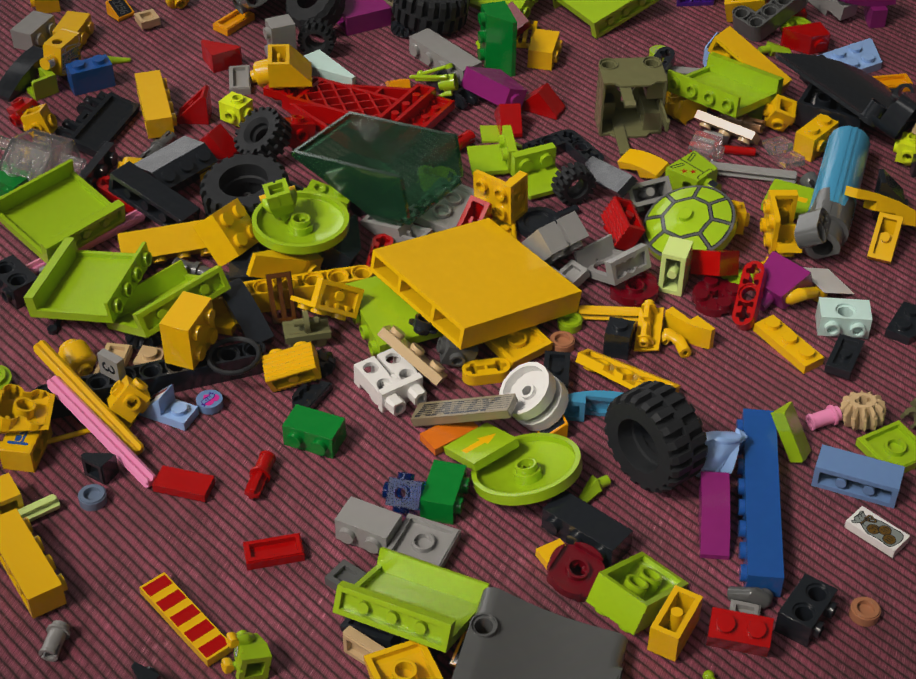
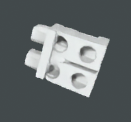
(390, 383)

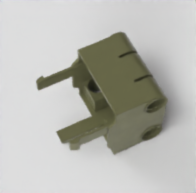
(641, 108)

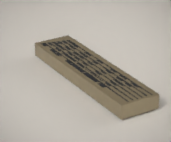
(464, 410)

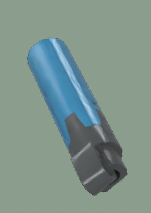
(831, 212)

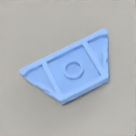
(858, 54)

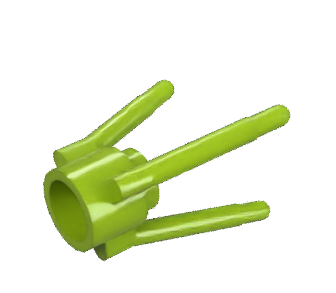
(446, 82)

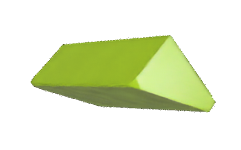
(791, 433)

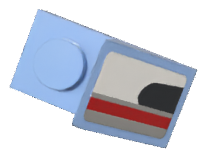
(170, 411)

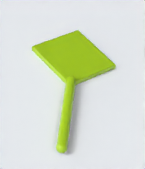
(490, 134)

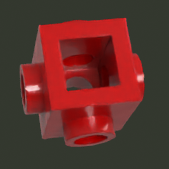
(18, 106)
(302, 130)

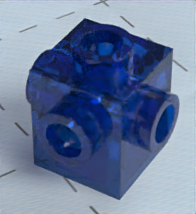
(393, 494)

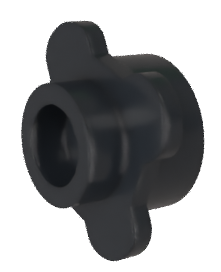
(422, 326)

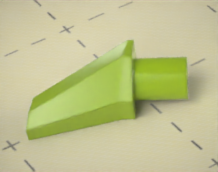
(772, 48)
(594, 487)

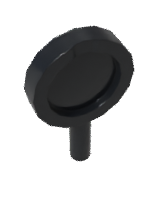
(539, 217)

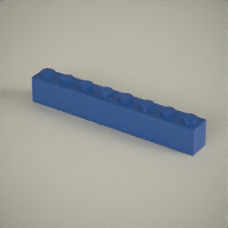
(759, 503)

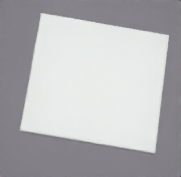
(828, 281)

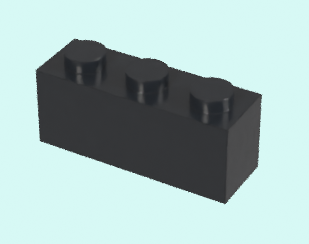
(580, 522)

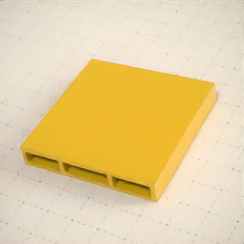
(475, 282)

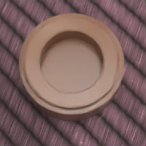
(562, 341)
(864, 611)

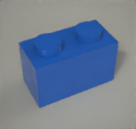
(90, 74)

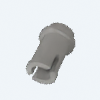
(57, 634)

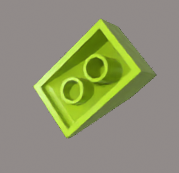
(633, 591)

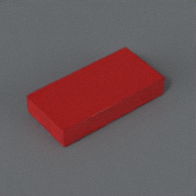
(183, 483)
(273, 551)

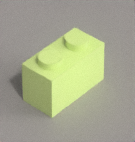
(675, 266)

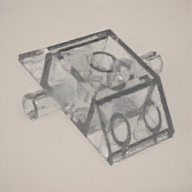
(37, 153)

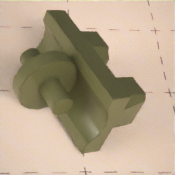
(307, 329)

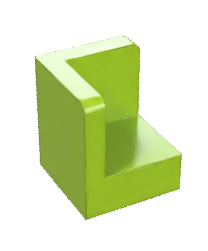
(43, 86)

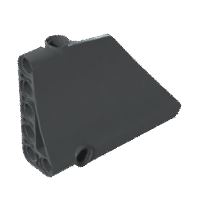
(528, 642)

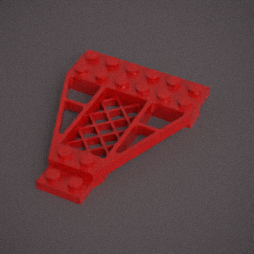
(331, 100)

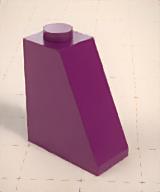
(364, 16)
(493, 85)

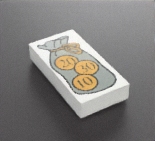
(877, 531)

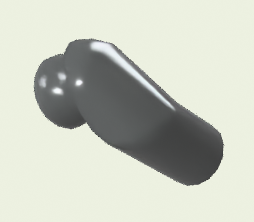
(752, 595)

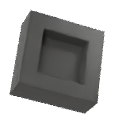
(343, 571)

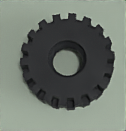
(263, 133)

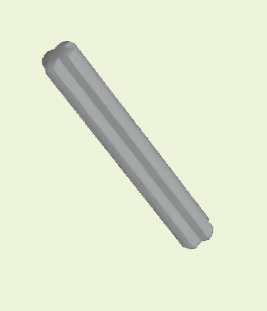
(754, 172)

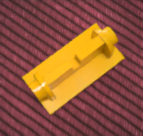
(649, 327)

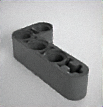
(766, 20)

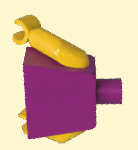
(786, 283)

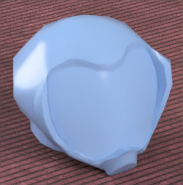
(722, 450)

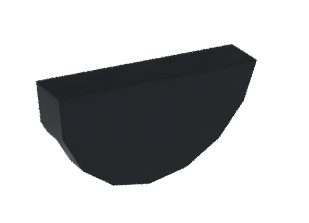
(311, 395)

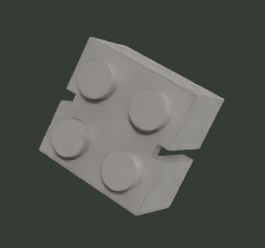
(558, 239)

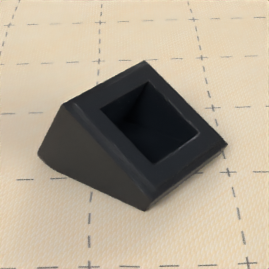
(100, 466)

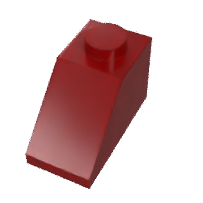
(806, 38)

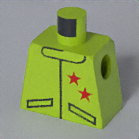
(692, 171)

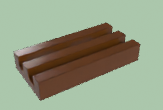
(278, 276)

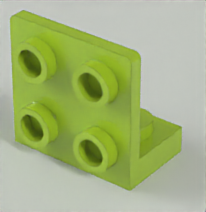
(494, 157)
(540, 166)

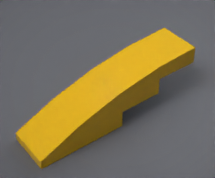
(884, 204)

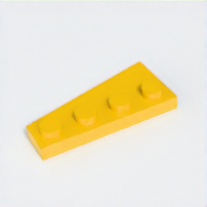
(616, 370)

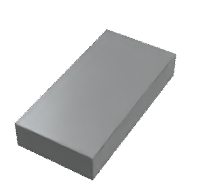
(240, 79)

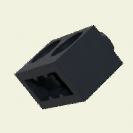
(15, 281)
(806, 610)

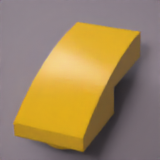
(645, 163)
(694, 330)

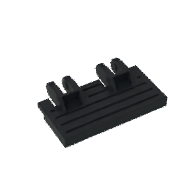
(99, 121)

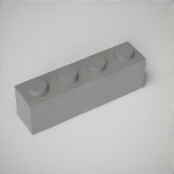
(438, 51)

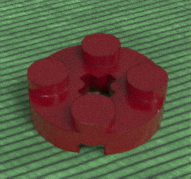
(713, 287)
(628, 296)
(563, 579)

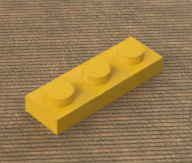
(788, 344)

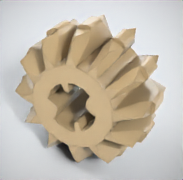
(863, 411)

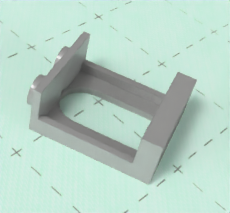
(618, 264)

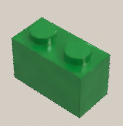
(314, 431)
(444, 492)

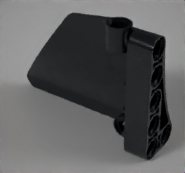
(858, 92)

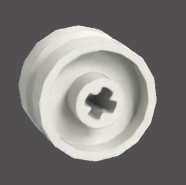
(539, 395)

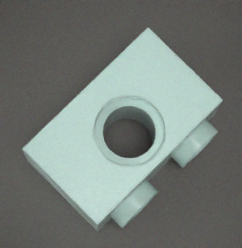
(844, 317)

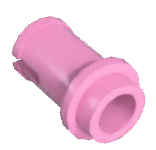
(825, 417)

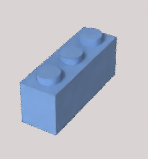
(858, 476)

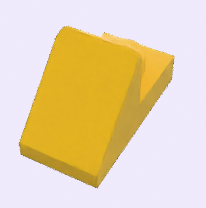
(885, 238)

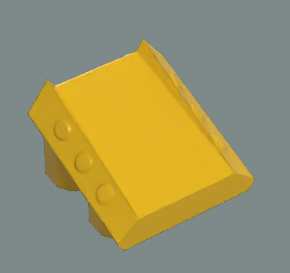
(681, 108)
(24, 410)

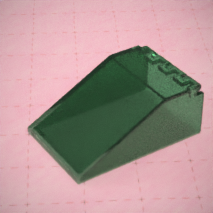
(385, 165)

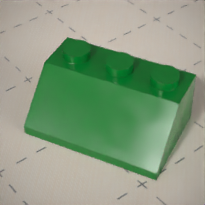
(497, 37)

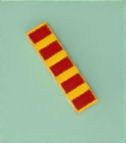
(185, 619)

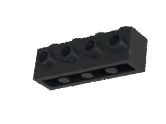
(151, 196)

